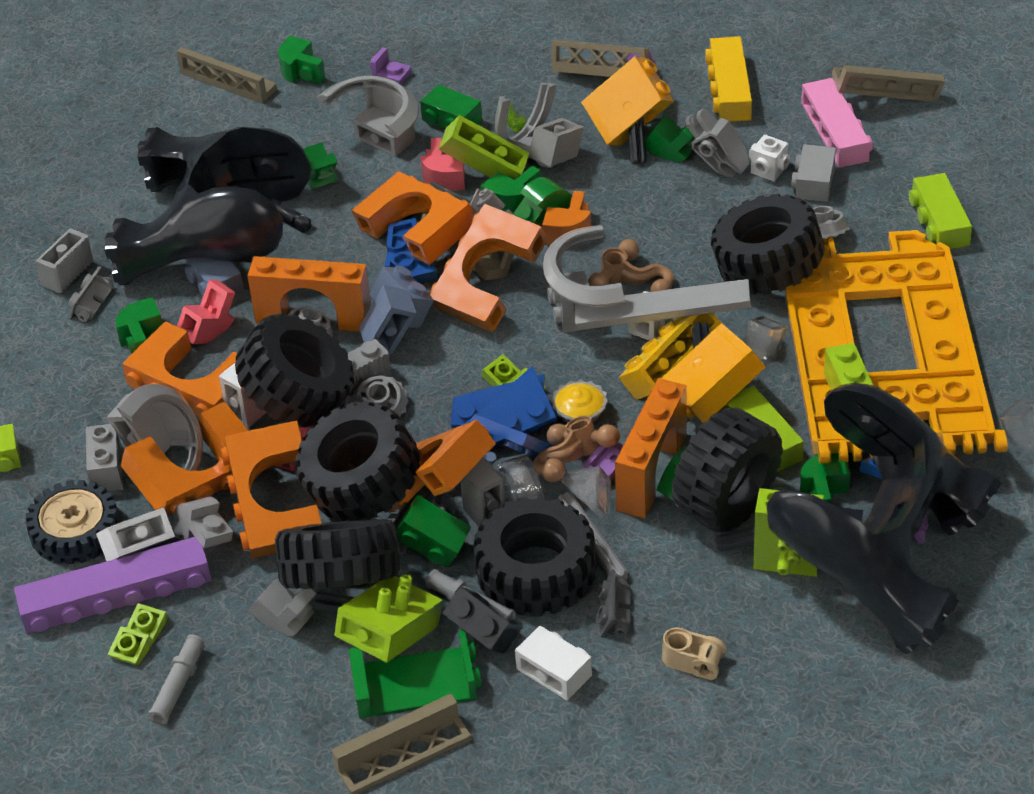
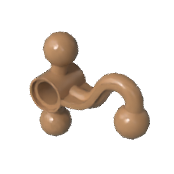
(617, 269)
(571, 443)

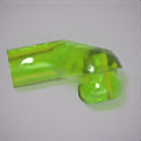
(515, 123)

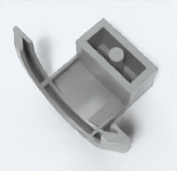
(389, 112)
(545, 142)
(574, 287)
(164, 416)

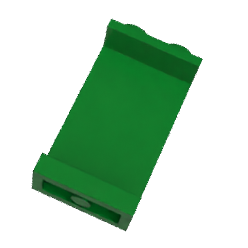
(414, 679)

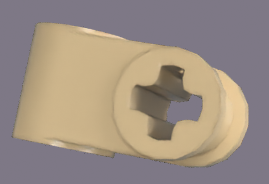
(691, 652)

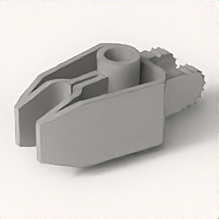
(717, 143)

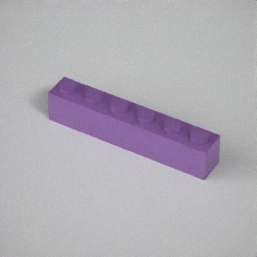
(112, 585)

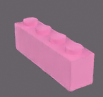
(836, 122)

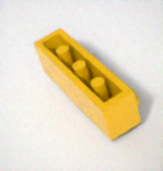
(663, 353)

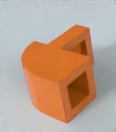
(562, 220)

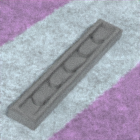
(667, 304)

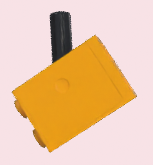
(628, 104)
(714, 370)

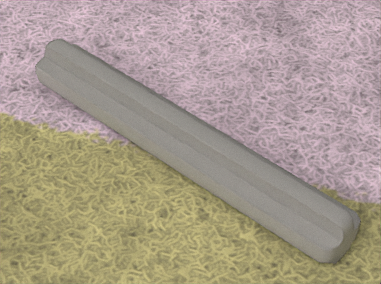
(603, 552)

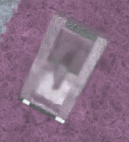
(591, 487)

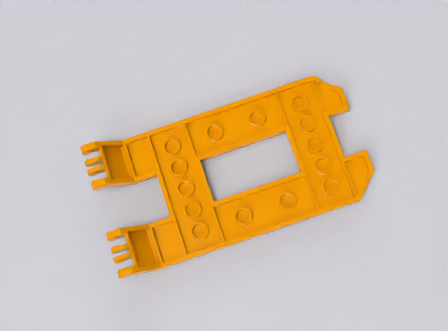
(947, 379)

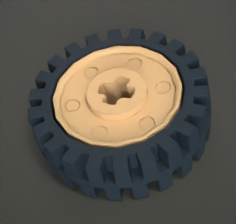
(67, 521)

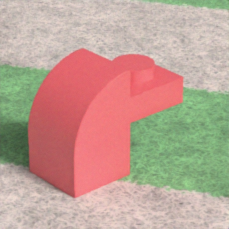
(442, 168)
(211, 317)

